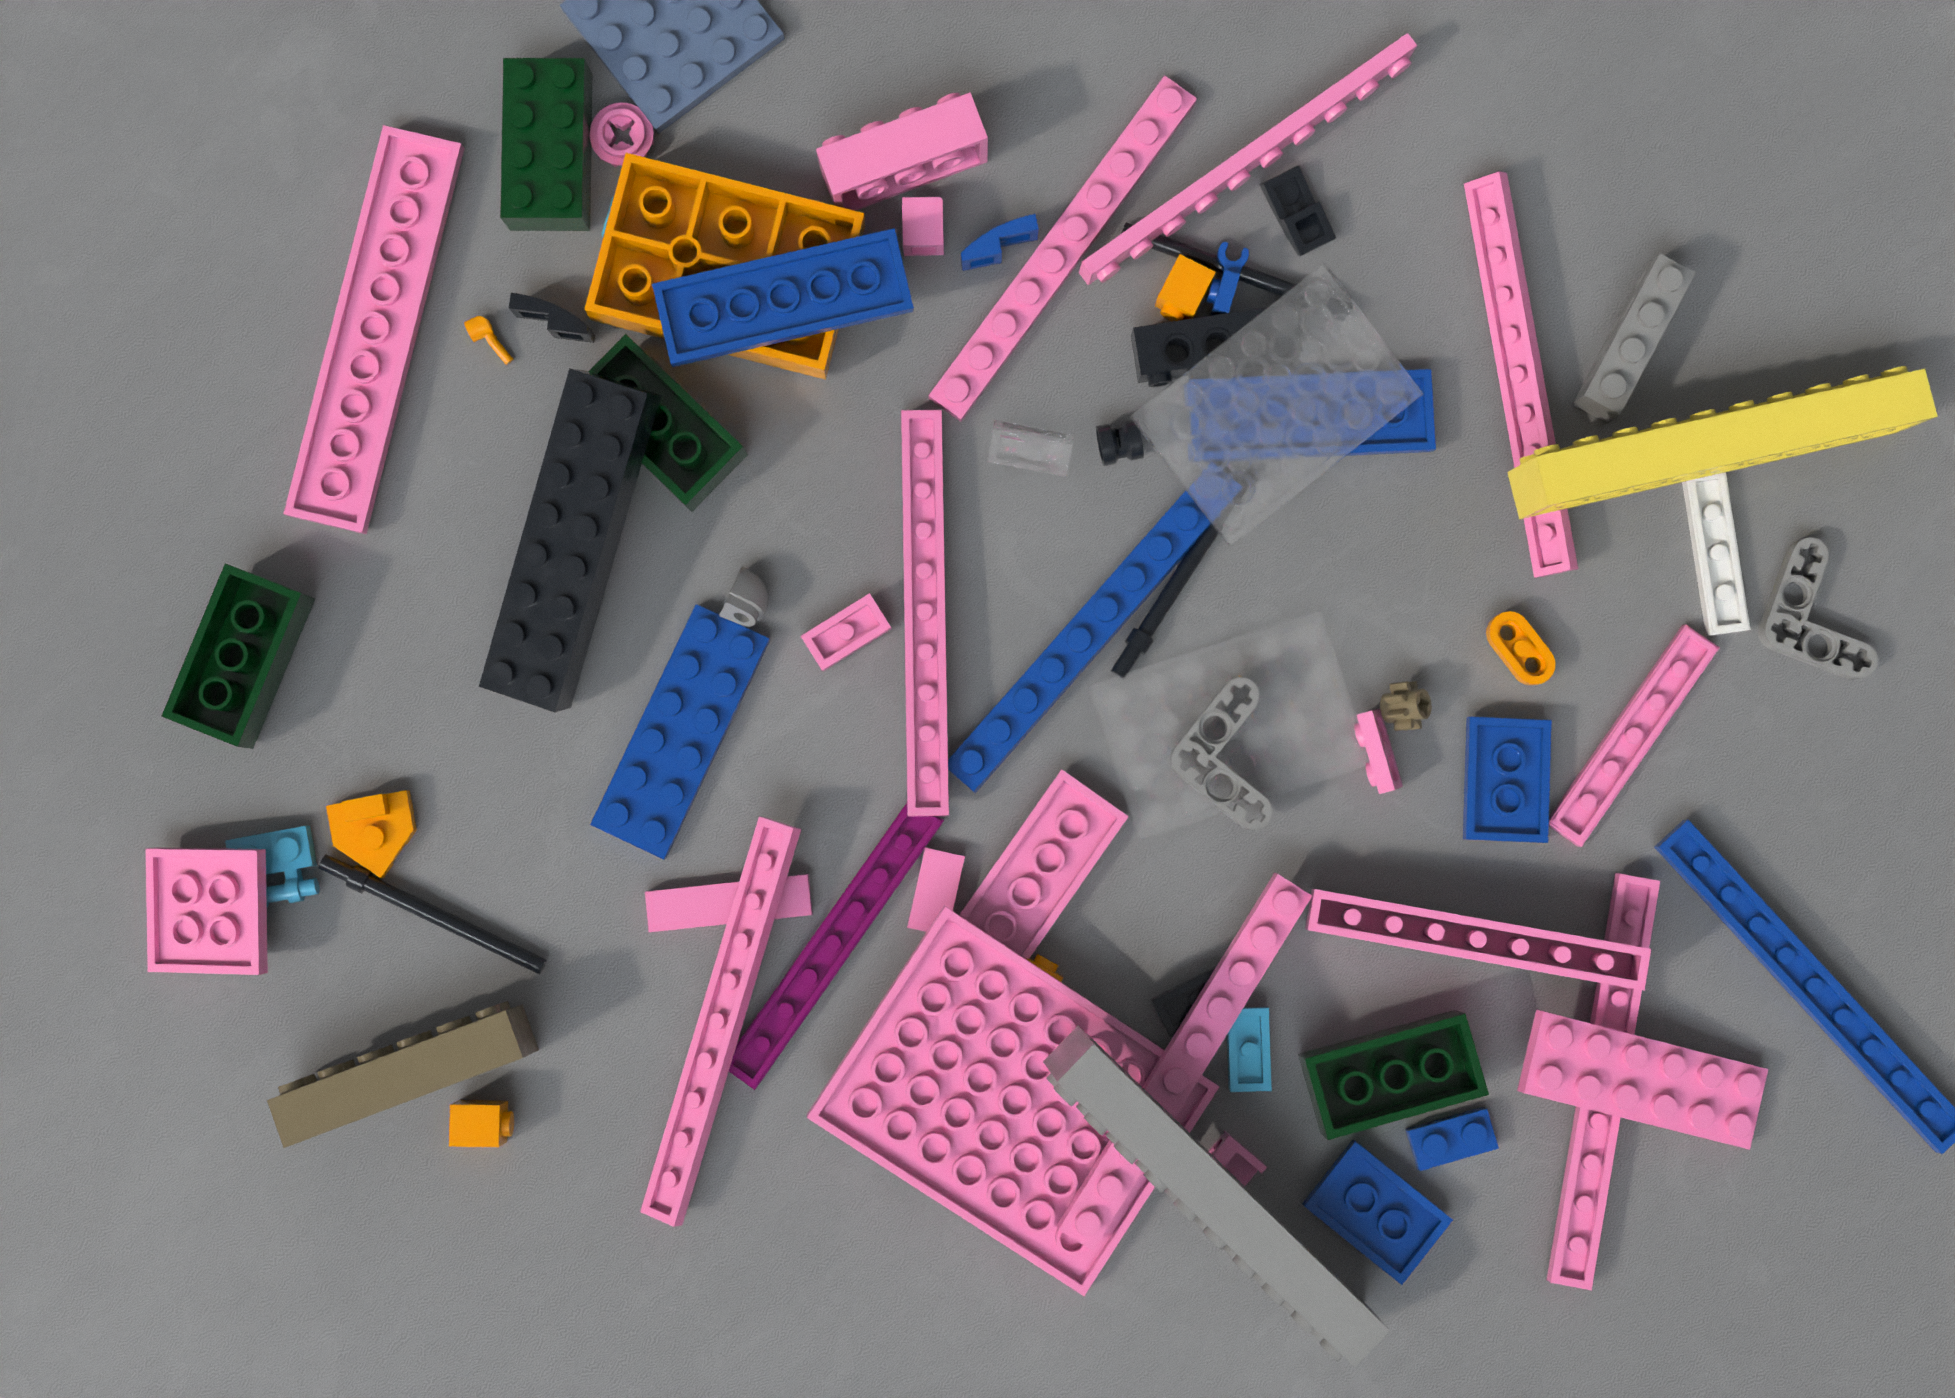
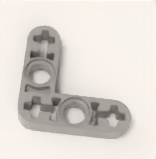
(1795, 617)
(1209, 749)

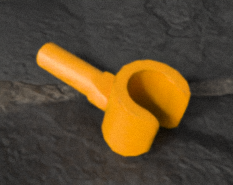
(481, 328)

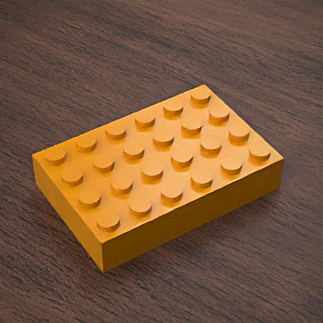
(690, 222)

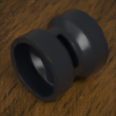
(1128, 439)

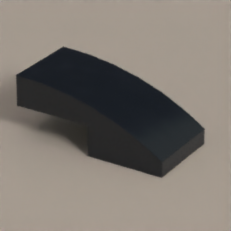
(1297, 211)
(560, 321)

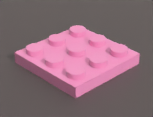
(206, 910)

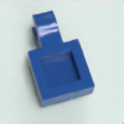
(1223, 290)

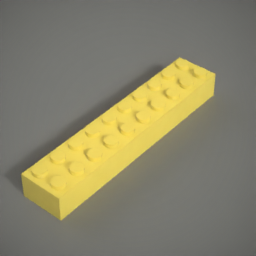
(1720, 441)

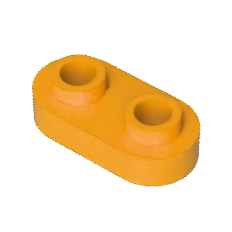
(1523, 645)

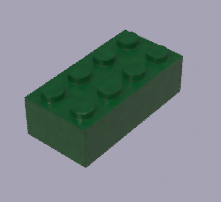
(546, 144)
(686, 444)
(238, 657)
(1393, 1074)

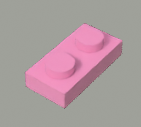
(846, 632)
(1373, 735)

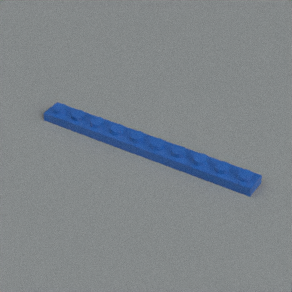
(1078, 643)
(1810, 984)

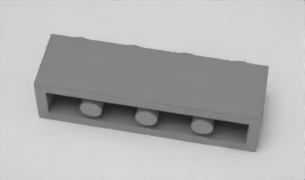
(1633, 338)

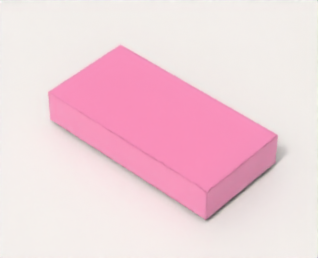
(935, 887)

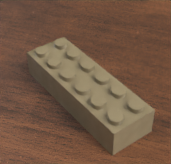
(393, 1077)

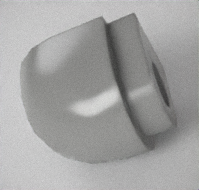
(746, 599)

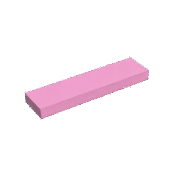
(712, 904)

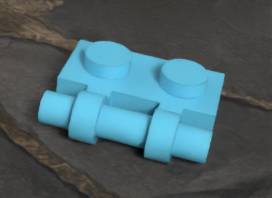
(287, 853)

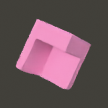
(922, 226)
(1236, 1158)

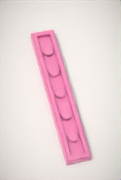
(1632, 735)

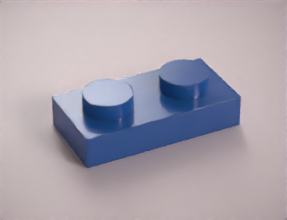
(1451, 1138)

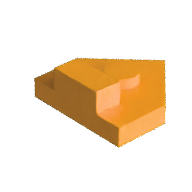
(373, 829)

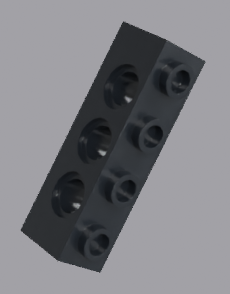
(1191, 334)

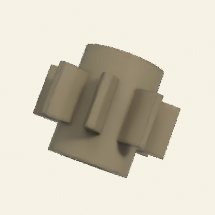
(1405, 706)

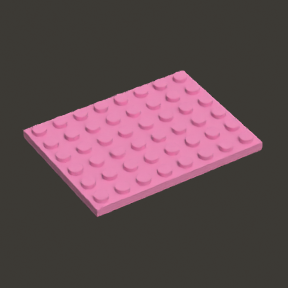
(960, 1102)

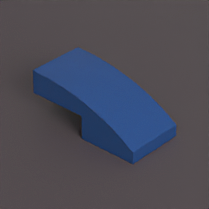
(987, 248)

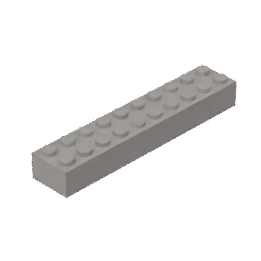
(1213, 1198)

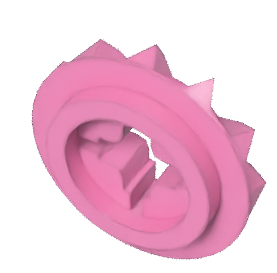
(623, 117)

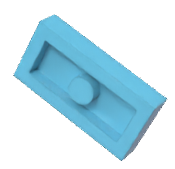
(1249, 1051)

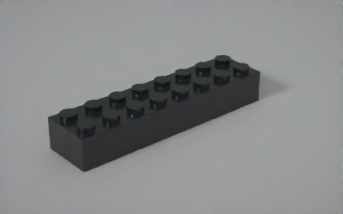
(569, 540)

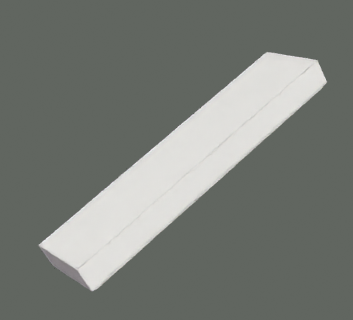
(1716, 555)

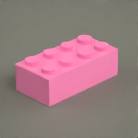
(903, 152)

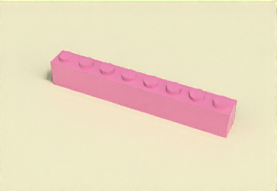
(1478, 939)

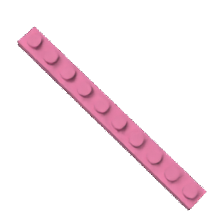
(1236, 169)
(1062, 248)
(1517, 356)
(924, 613)
(720, 1021)
(1191, 1049)
(1594, 1132)

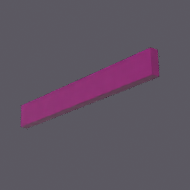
(831, 945)

